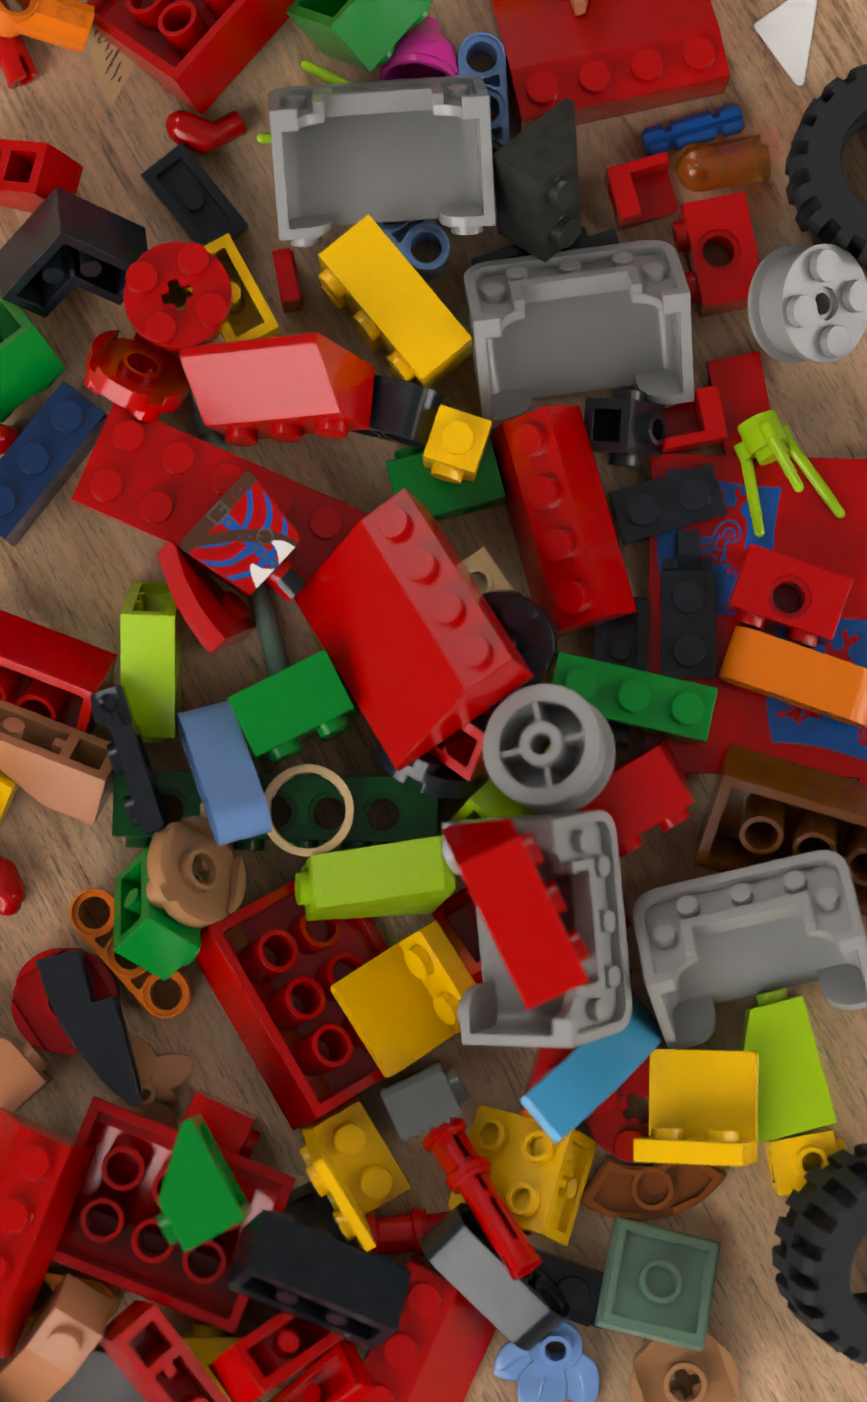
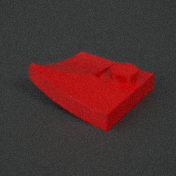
(211, 613)

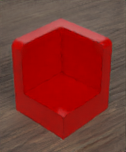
(640, 191)
(695, 423)

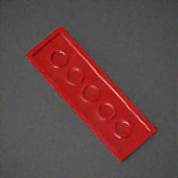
(171, 480)

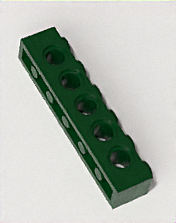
(304, 794)

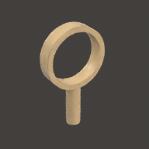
(326, 773)

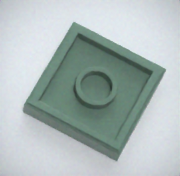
(658, 1284)

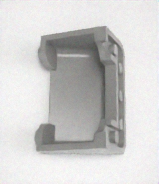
(382, 152)
(580, 326)
(585, 866)
(748, 937)

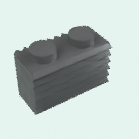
(424, 1099)

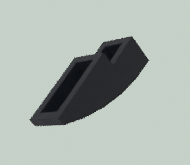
(92, 1025)

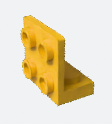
(406, 998)
(701, 1108)
(352, 1167)
(531, 1172)

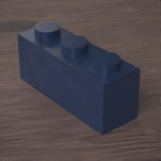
(45, 458)

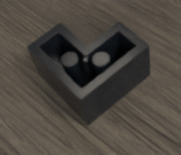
(65, 247)

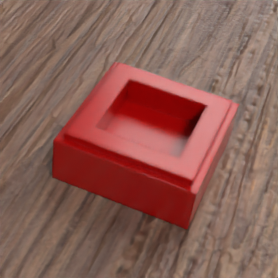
(288, 280)

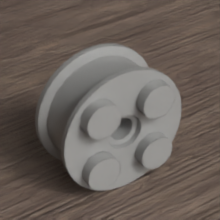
(808, 303)
(578, 756)

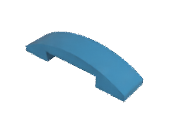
(591, 1074)

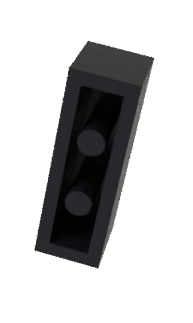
(319, 1278)

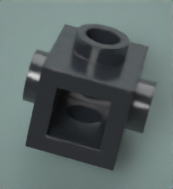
(625, 427)

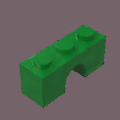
(639, 698)

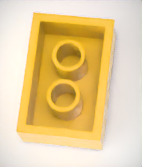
(393, 306)

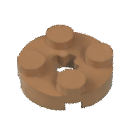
(172, 880)
(656, 1367)

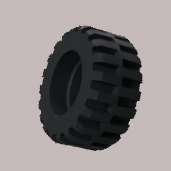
(815, 170)
(818, 1250)

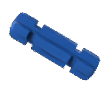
(695, 128)

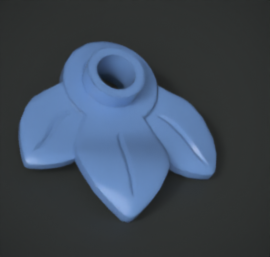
(551, 1375)

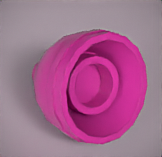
(421, 54)

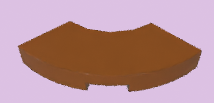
(648, 1190)

